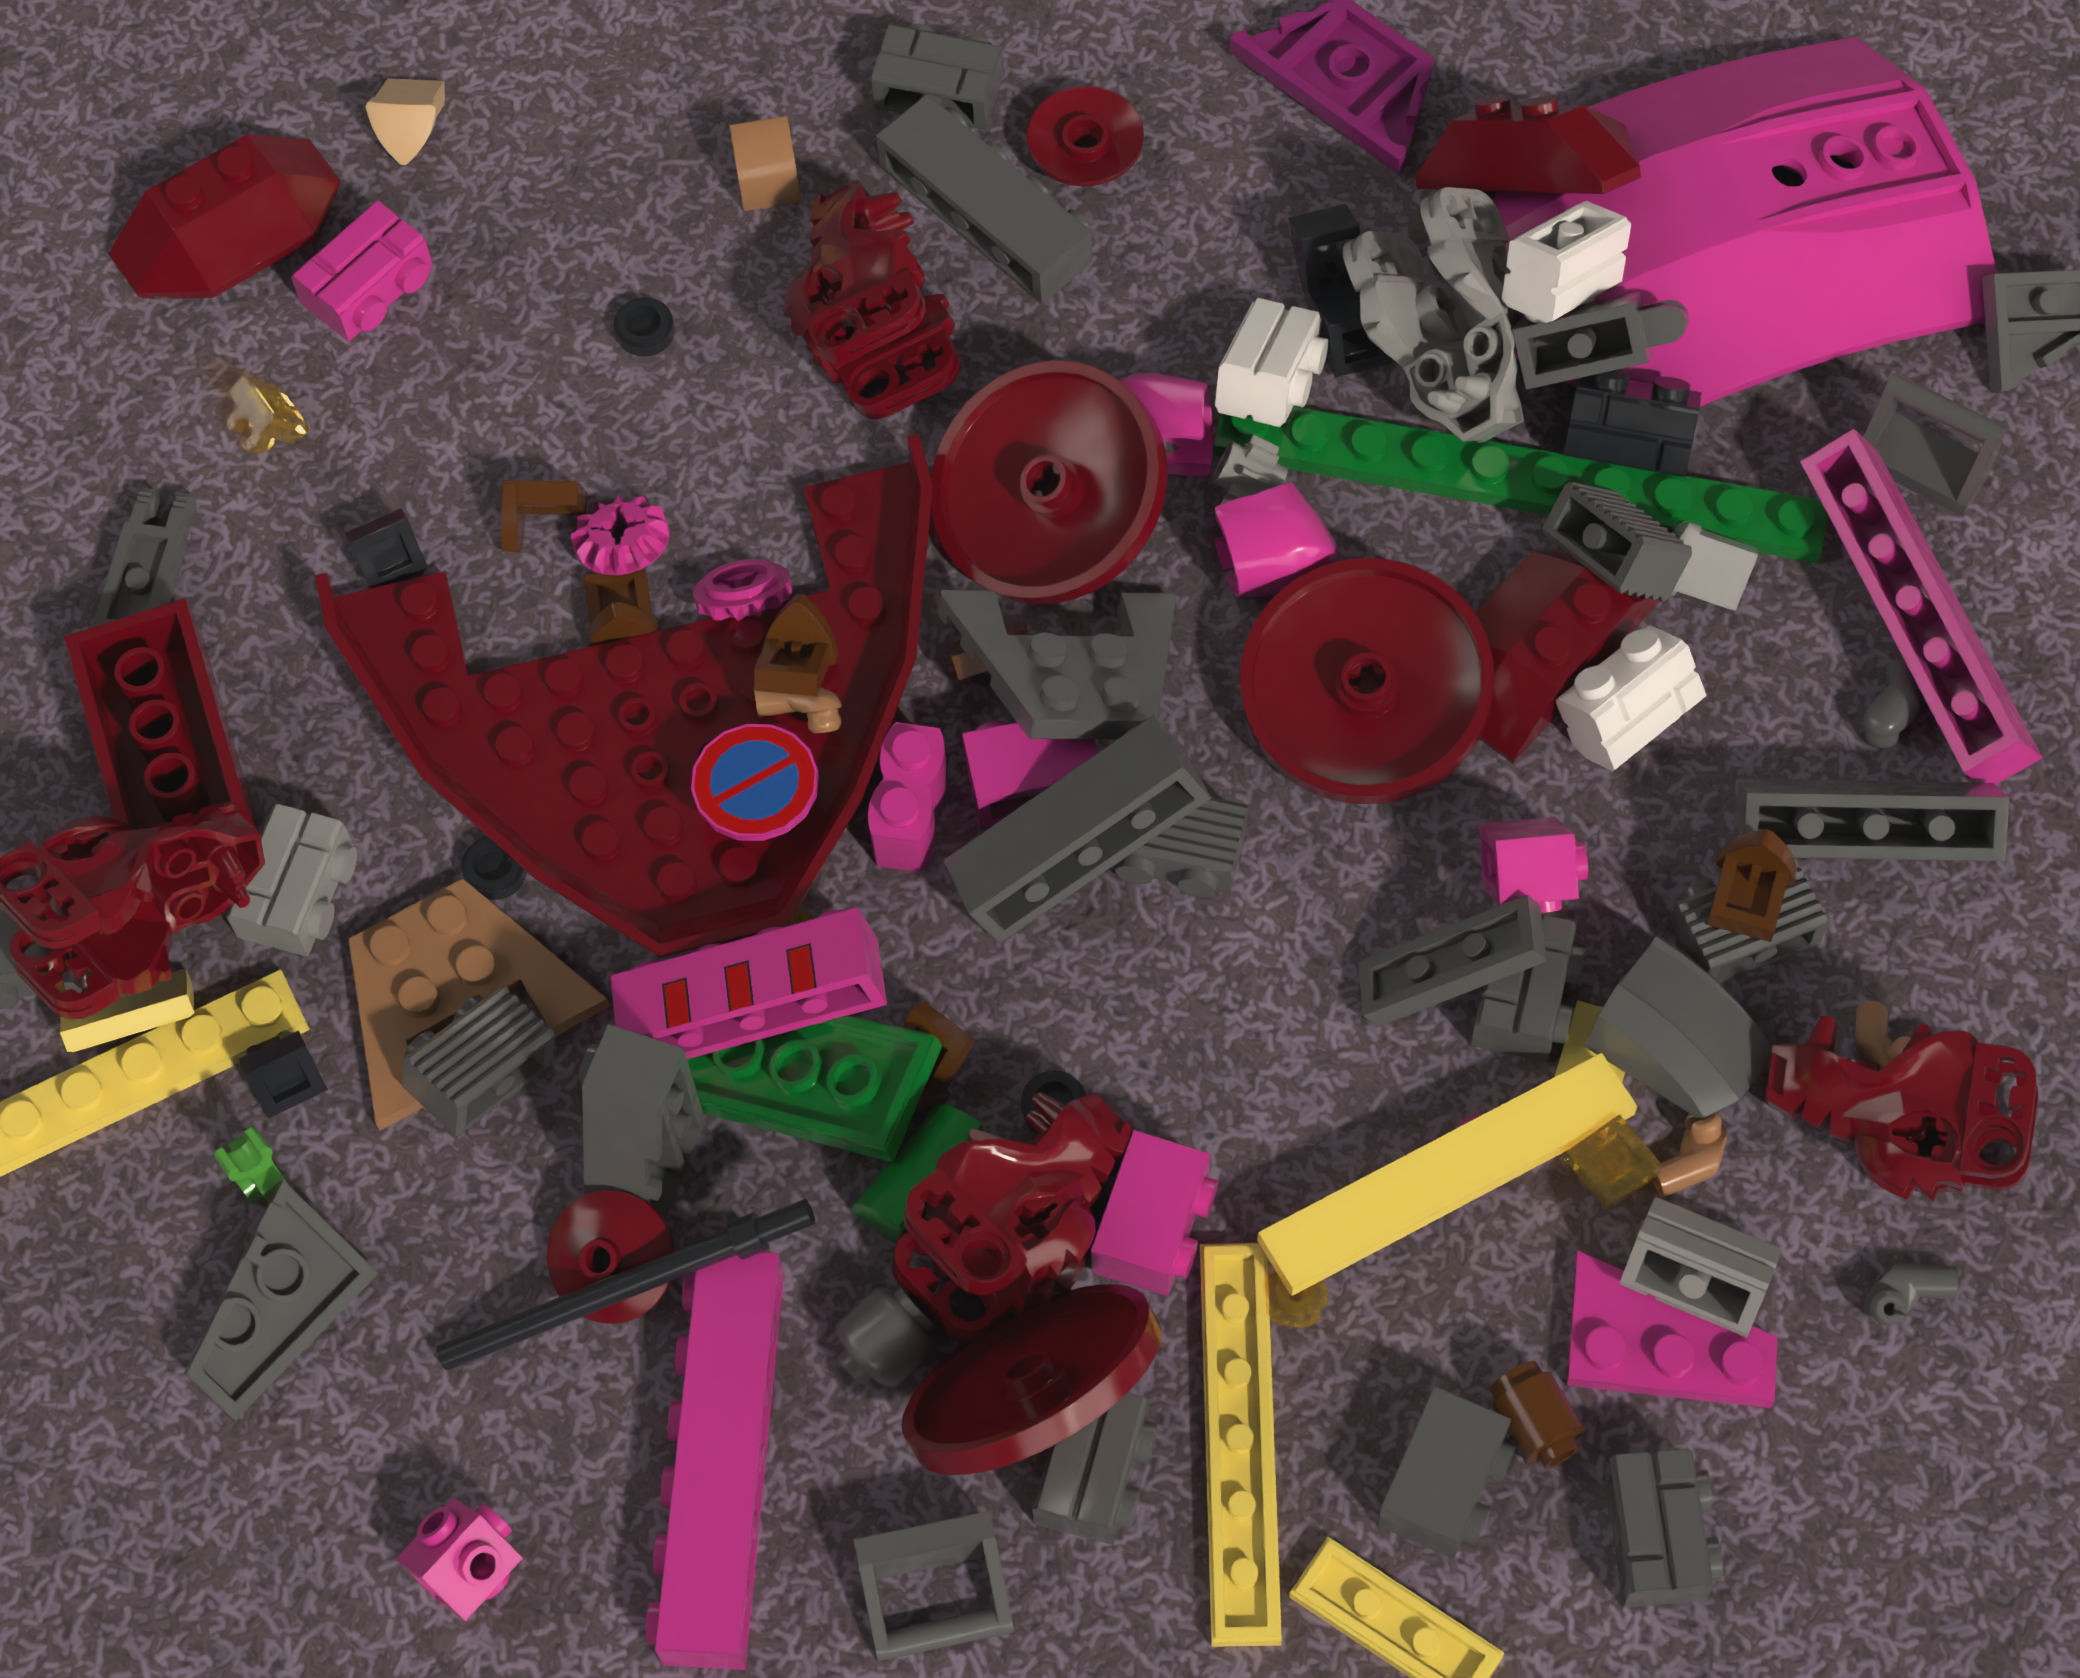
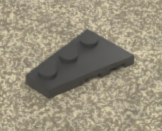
(276, 1303)

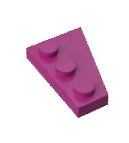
(1655, 1349)

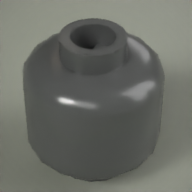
(885, 1337)

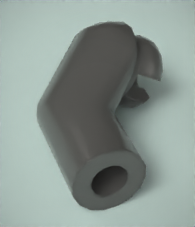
(1893, 707)
(1902, 1287)

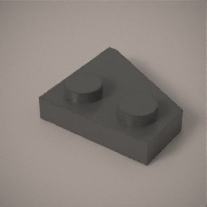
(2029, 322)

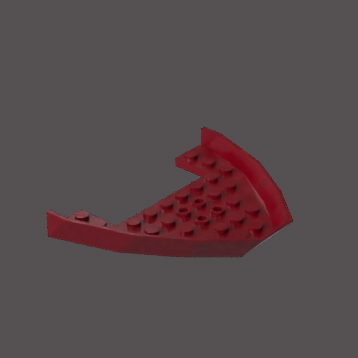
(593, 750)

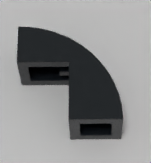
(1328, 289)

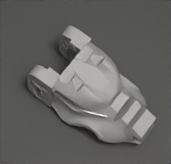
(1451, 331)

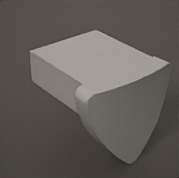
(1716, 568)

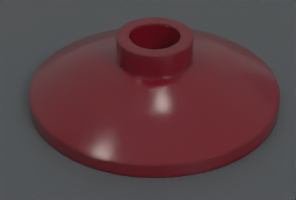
(1079, 117)
(624, 1227)

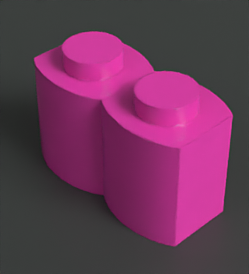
(908, 797)

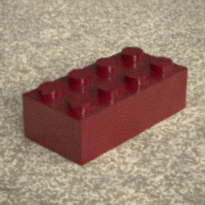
(157, 717)

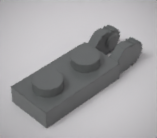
(146, 558)

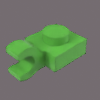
(250, 1166)

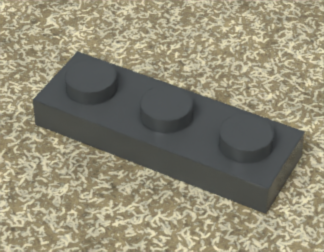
(1452, 961)

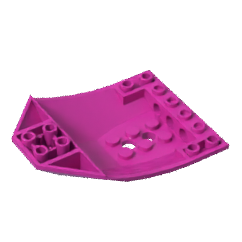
(1776, 268)

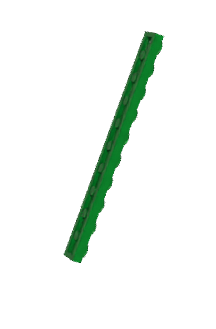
(1528, 477)

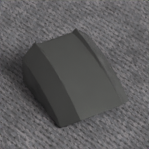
(1680, 1032)

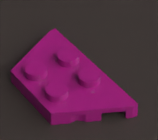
(1347, 73)

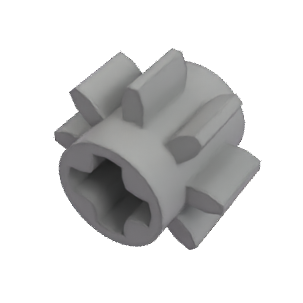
(1248, 469)

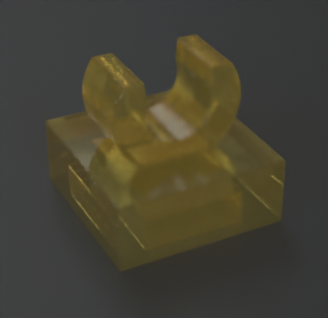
(269, 413)
(1613, 1162)

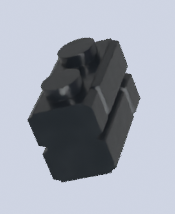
(1634, 422)

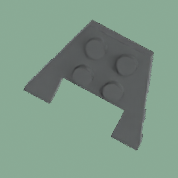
(1070, 682)

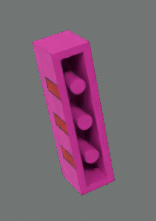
(754, 985)

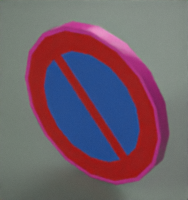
(754, 782)

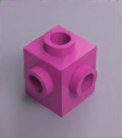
(461, 1556)

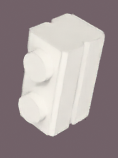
(1565, 262)
(1271, 363)
(1630, 696)

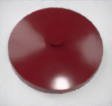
(1048, 482)
(1367, 680)
(1032, 1380)

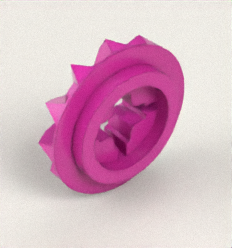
(640, 546)
(742, 589)

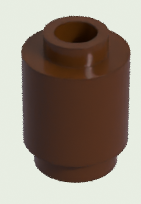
(1540, 1415)

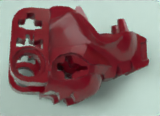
(872, 283)
(116, 898)
(1933, 1084)
(1011, 1214)

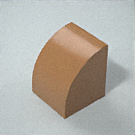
(765, 163)

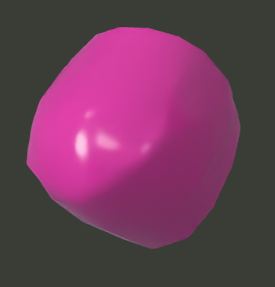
(1183, 417)
(1271, 541)

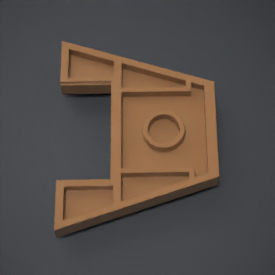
(434, 958)

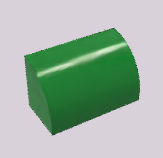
(886, 1197)

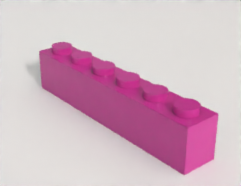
(1921, 610)
(718, 1464)

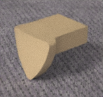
(405, 115)

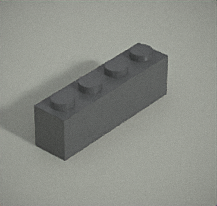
(985, 198)
(1877, 818)
(1076, 829)

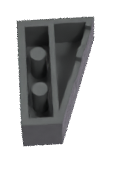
(638, 1116)

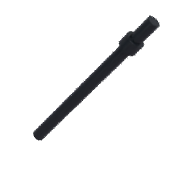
(743, 1237)

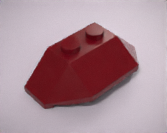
(1531, 150)
(226, 218)
(1542, 633)

